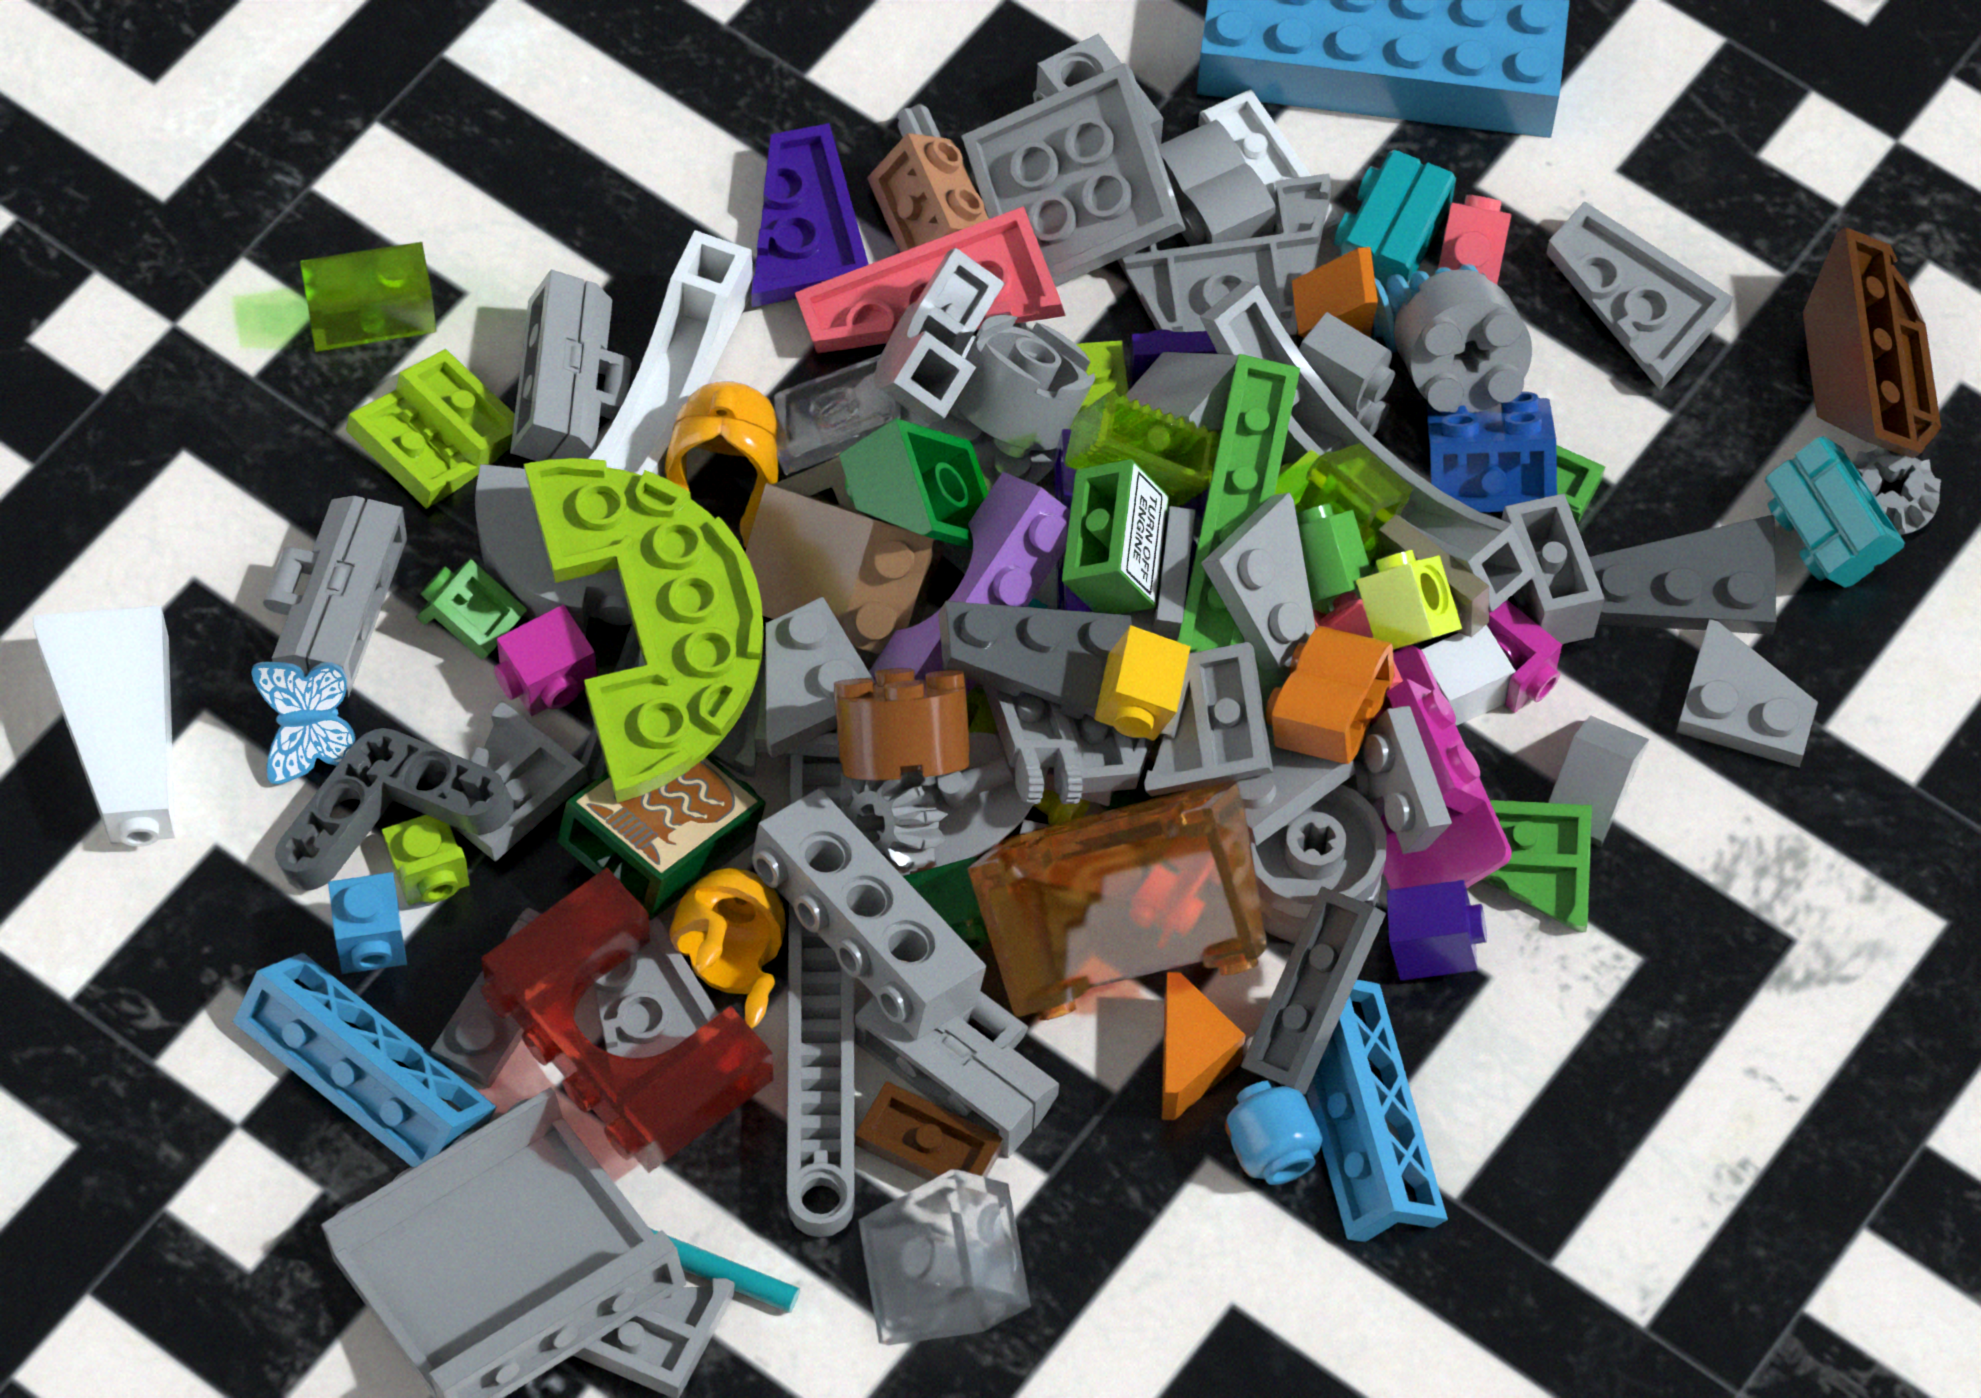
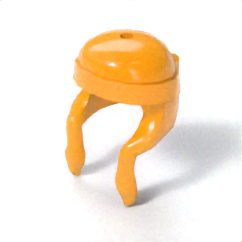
(727, 421)
(730, 931)

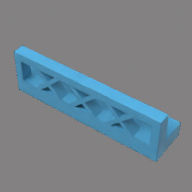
(357, 1065)
(1356, 1143)

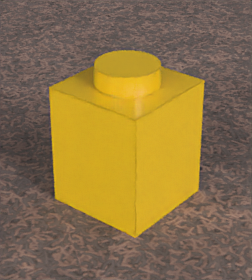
(1142, 683)

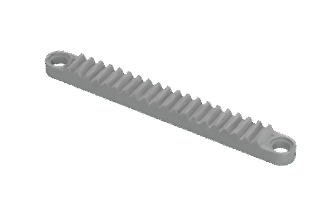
(819, 1045)

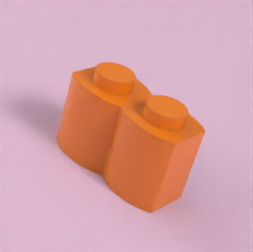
(1331, 694)

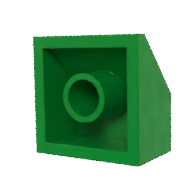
(916, 480)

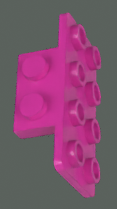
(1474, 840)

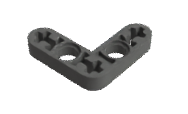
(390, 782)

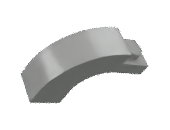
(924, 354)
(518, 558)

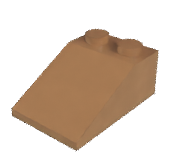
(861, 565)

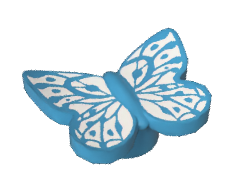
(306, 717)

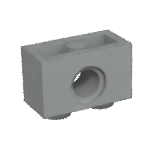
(1565, 590)

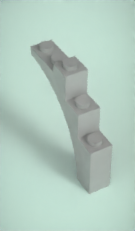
(1318, 421)

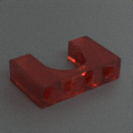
(647, 1102)

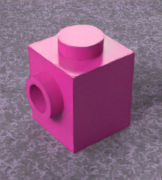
(545, 661)

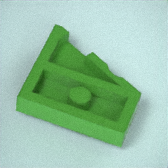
(1547, 858)

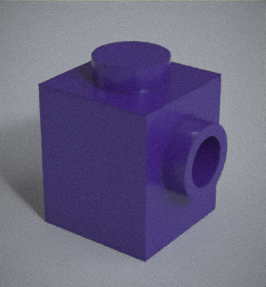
(1434, 929)

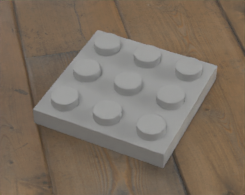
(1081, 171)

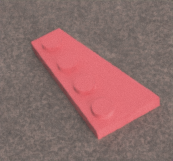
(869, 301)

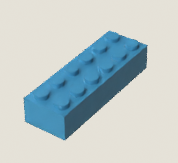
(1396, 59)

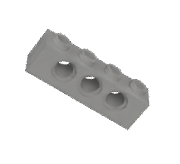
(898, 924)

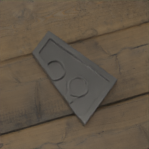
(1694, 578)

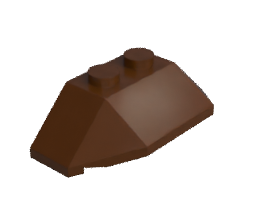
(1870, 348)

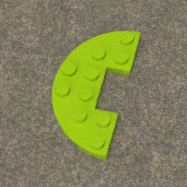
(689, 606)

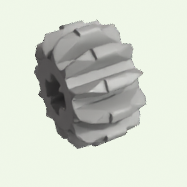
(898, 818)

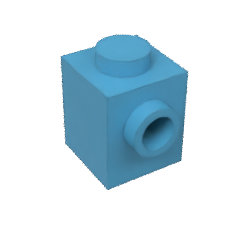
(367, 923)

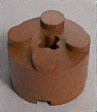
(902, 724)

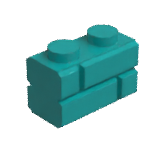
(1398, 214)
(1832, 513)

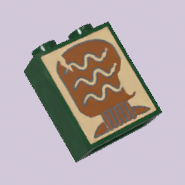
(666, 836)

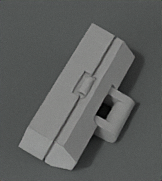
(560, 367)
(346, 587)
(964, 1068)

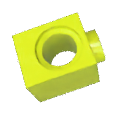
(1408, 600)

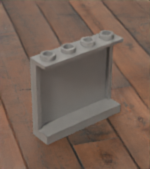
(501, 1255)

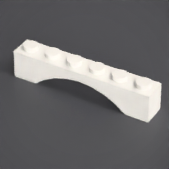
(687, 342)

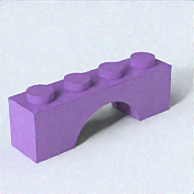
(1015, 546)

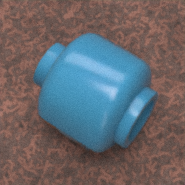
(1273, 1132)

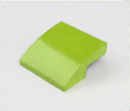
(434, 428)

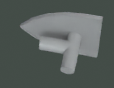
(978, 801)

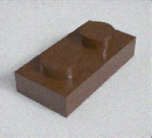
(925, 1136)

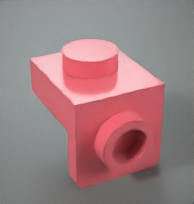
(1476, 236)

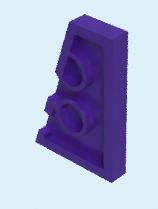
(806, 217)

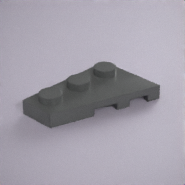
(1032, 650)

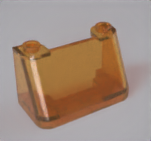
(1122, 897)

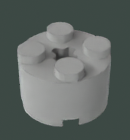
(1463, 342)
(1023, 385)

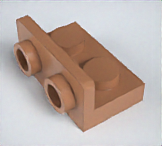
(925, 191)

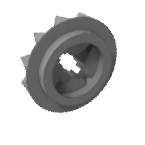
(1919, 493)

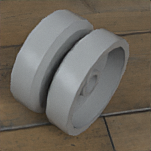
(1328, 845)

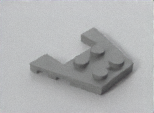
(1188, 281)

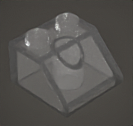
(944, 1260)

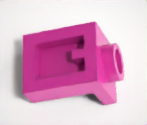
(1530, 652)

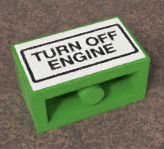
(1115, 538)

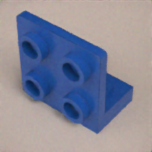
(1494, 453)

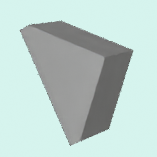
(1599, 771)

